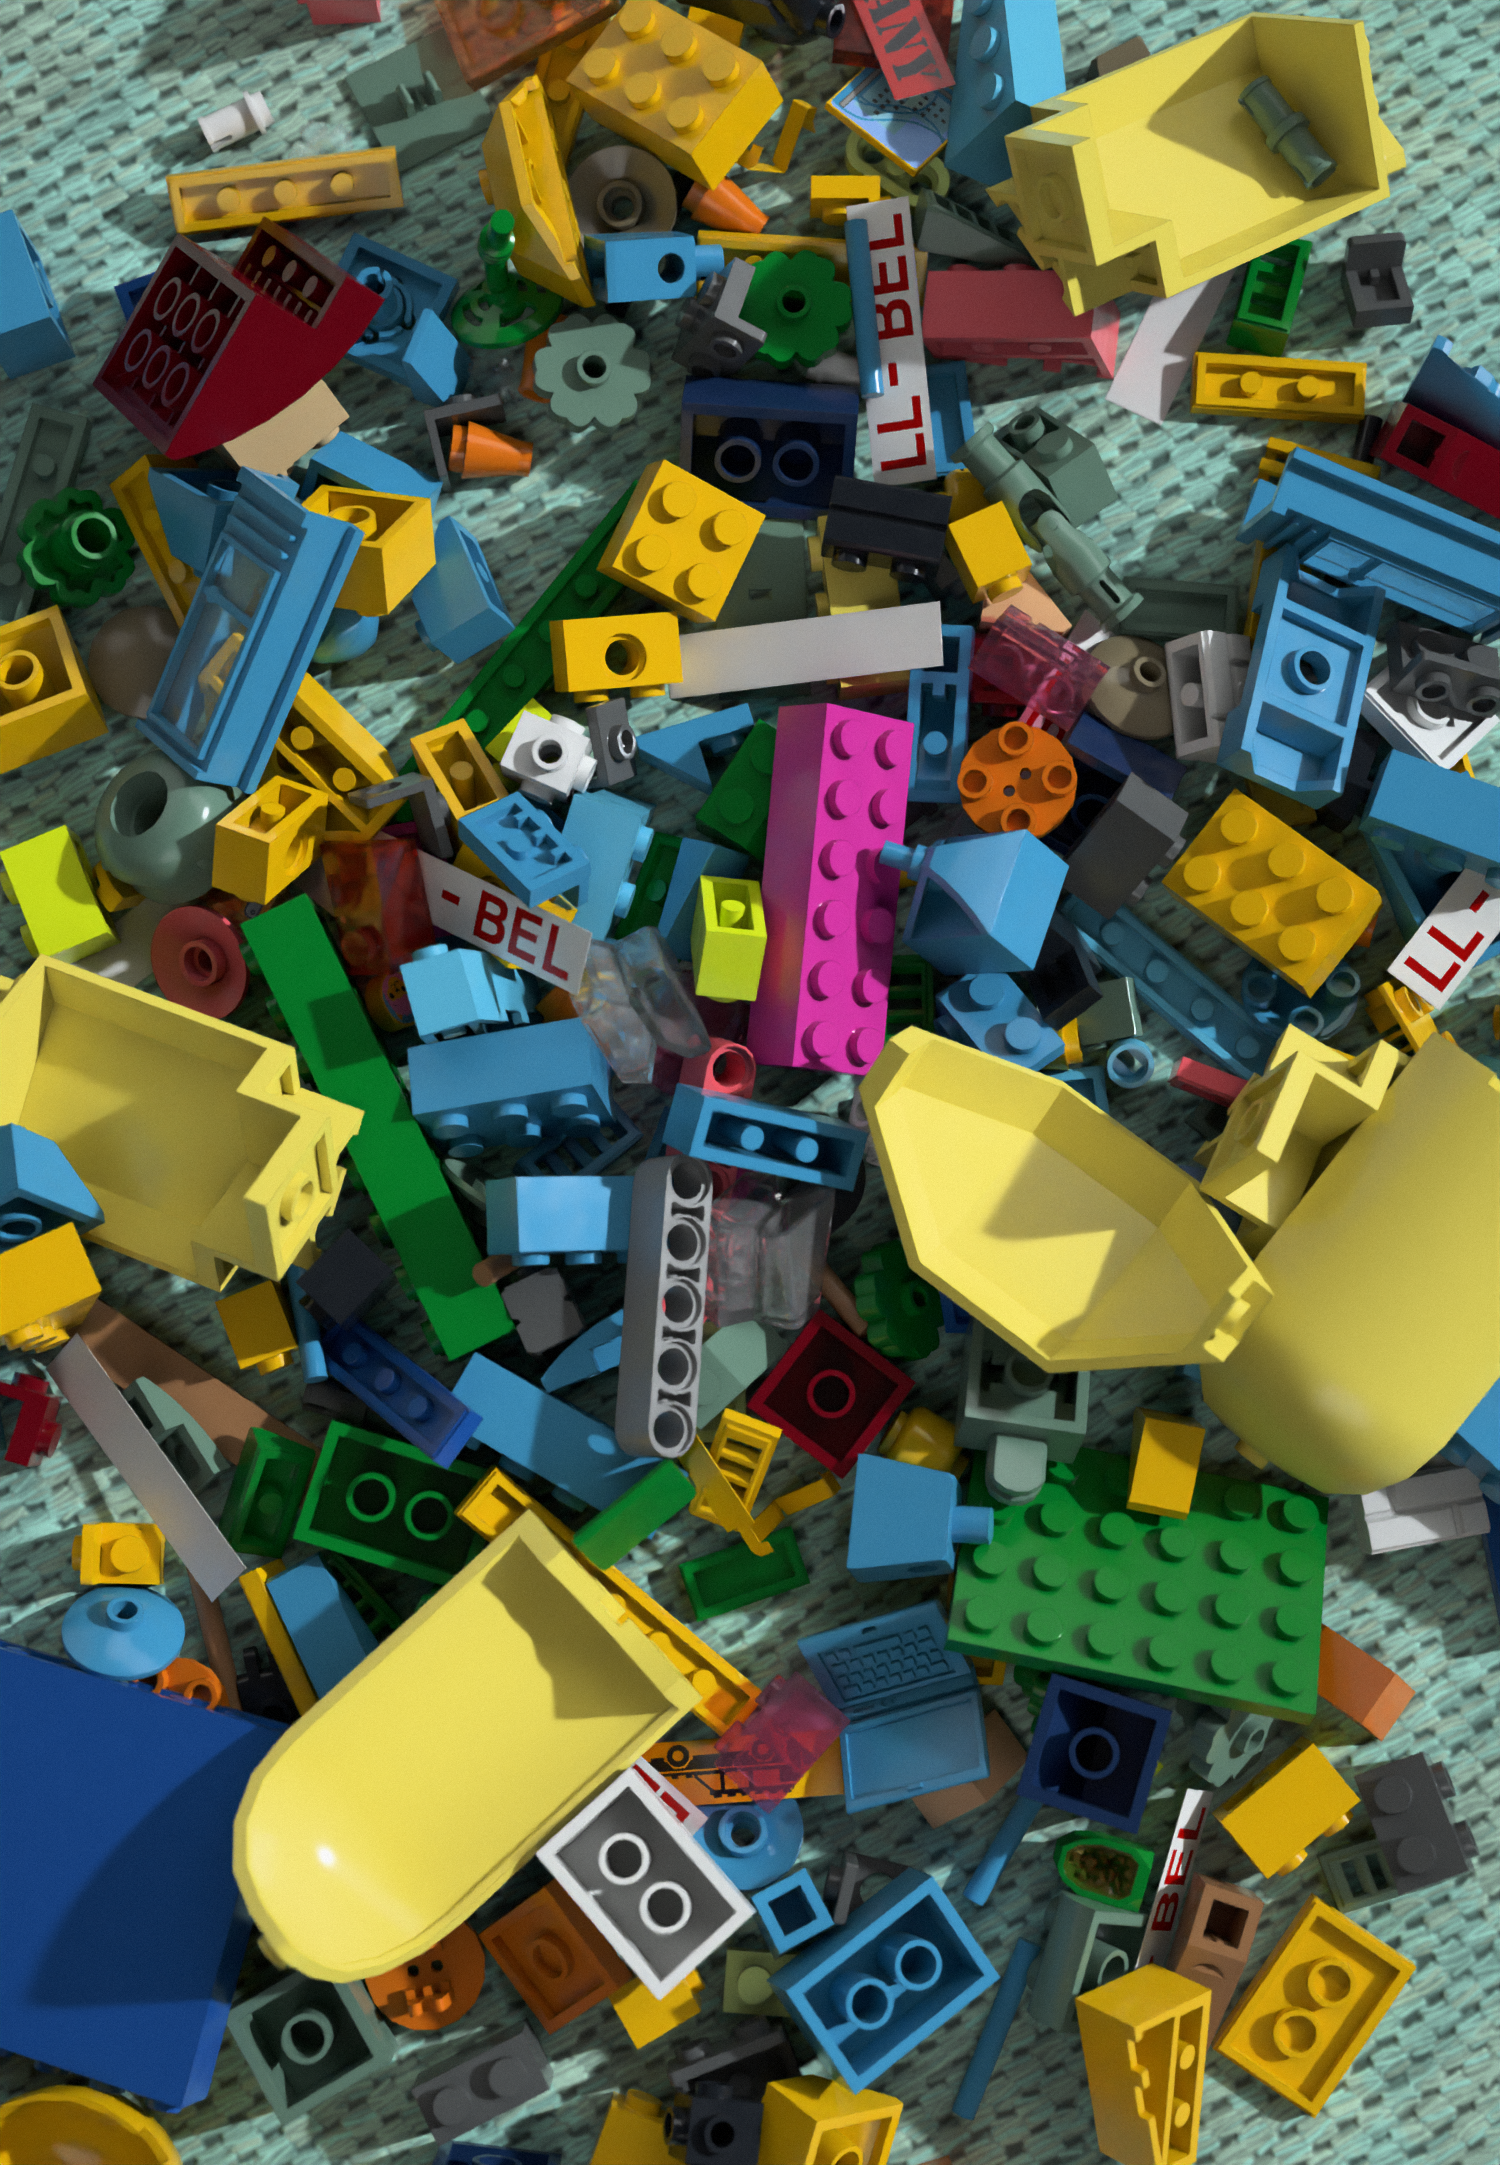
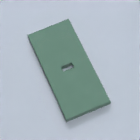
(777, 566)

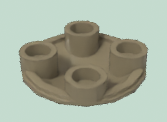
(131, 657)

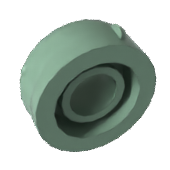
(160, 828)

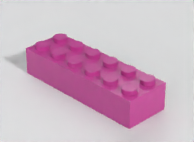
(823, 891)

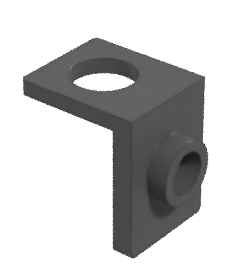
(458, 411)
(611, 742)
(427, 806)
(844, 1882)

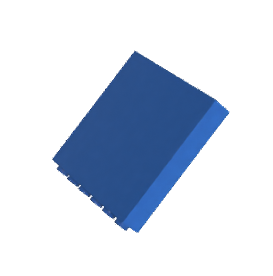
(119, 1876)

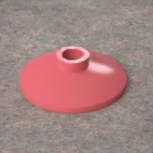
(200, 961)

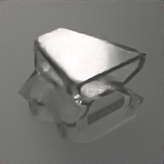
(638, 1000)
(767, 1253)

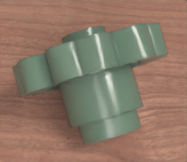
(598, 350)
(1224, 1739)

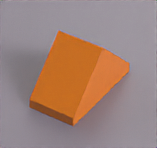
(1360, 1685)

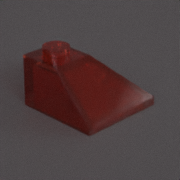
(377, 903)

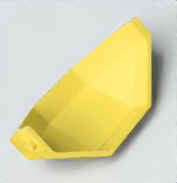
(1052, 1215)

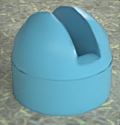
(1121, 1072)

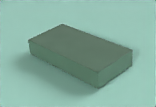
(1180, 608)

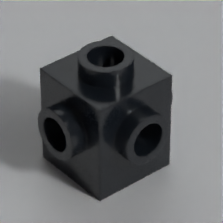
(713, 2126)

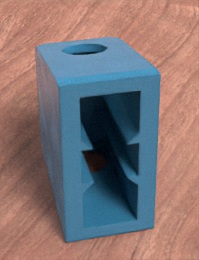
(626, 265)
(909, 1521)

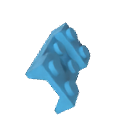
(1287, 729)

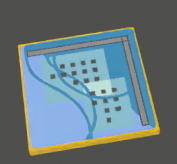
(903, 130)

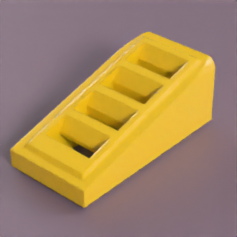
(739, 1464)

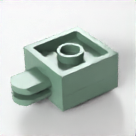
(1016, 1414)

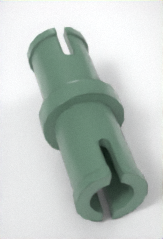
(1287, 132)

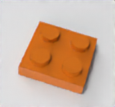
(554, 1956)

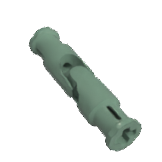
(1068, 552)

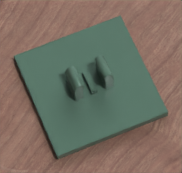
(420, 100)

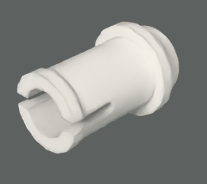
(236, 121)
(836, 370)

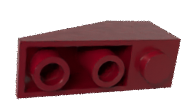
(1440, 457)

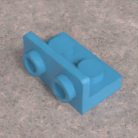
(527, 851)

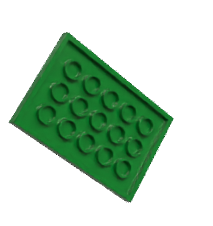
(1145, 1600)

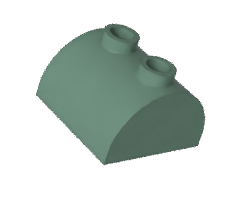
(1083, 1951)

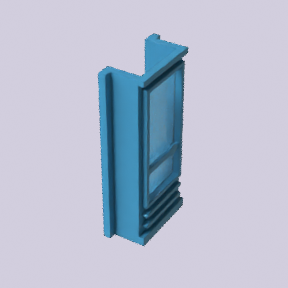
(1381, 538)
(250, 633)

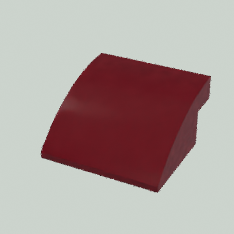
(231, 344)

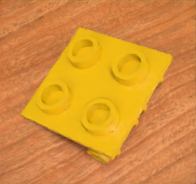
(1398, 1004)

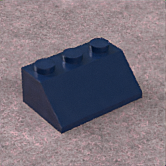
(769, 441)

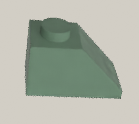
(732, 1363)

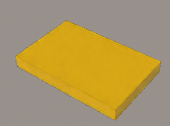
(1313, 2005)

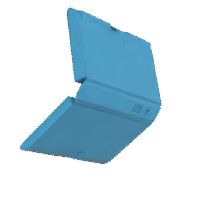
(908, 1705)

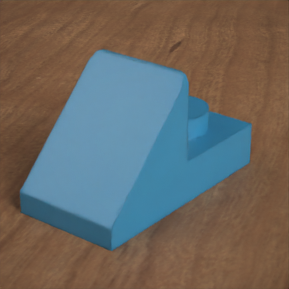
(680, 747)

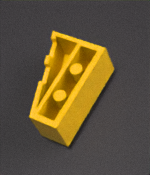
(45, 1290)
(1146, 2064)

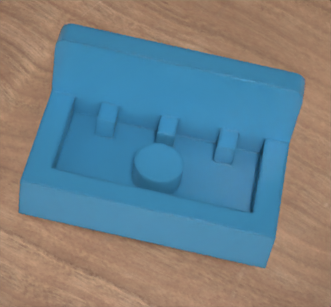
(997, 1019)

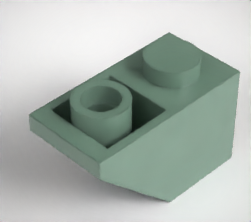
(1062, 461)

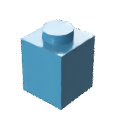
(790, 1913)

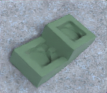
(177, 1435)

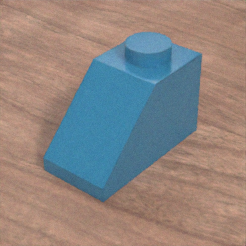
(459, 597)

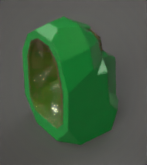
(1104, 1867)

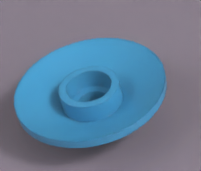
(123, 1632)
(768, 1856)

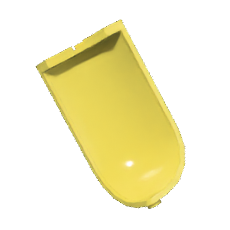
(1379, 1292)
(448, 1760)

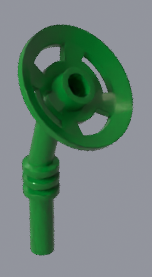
(502, 295)

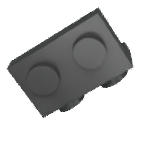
(712, 334)
(1416, 1822)
(747, 2060)

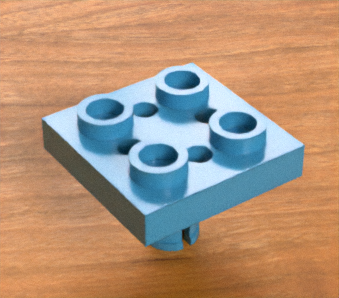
(422, 287)

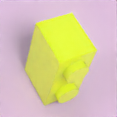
(57, 896)
(728, 939)

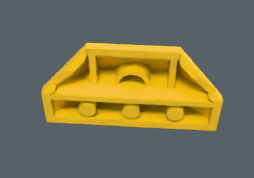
(530, 180)
(334, 754)

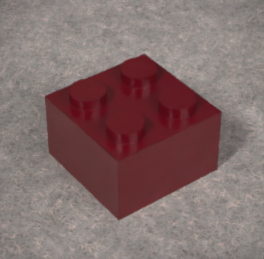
(831, 1393)

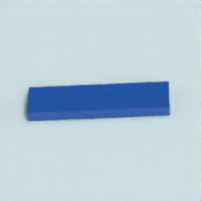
(399, 1391)

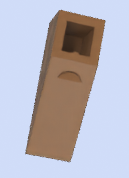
(1215, 1939)

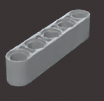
(646, 1329)

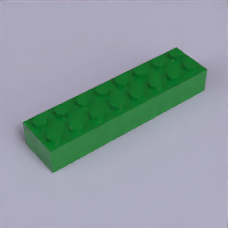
(392, 1153)

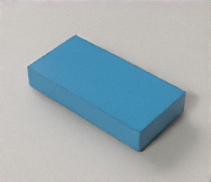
(949, 413)

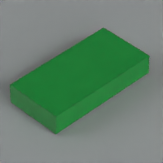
(739, 1577)

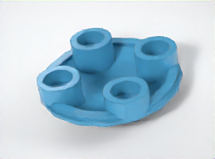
(1276, 1003)

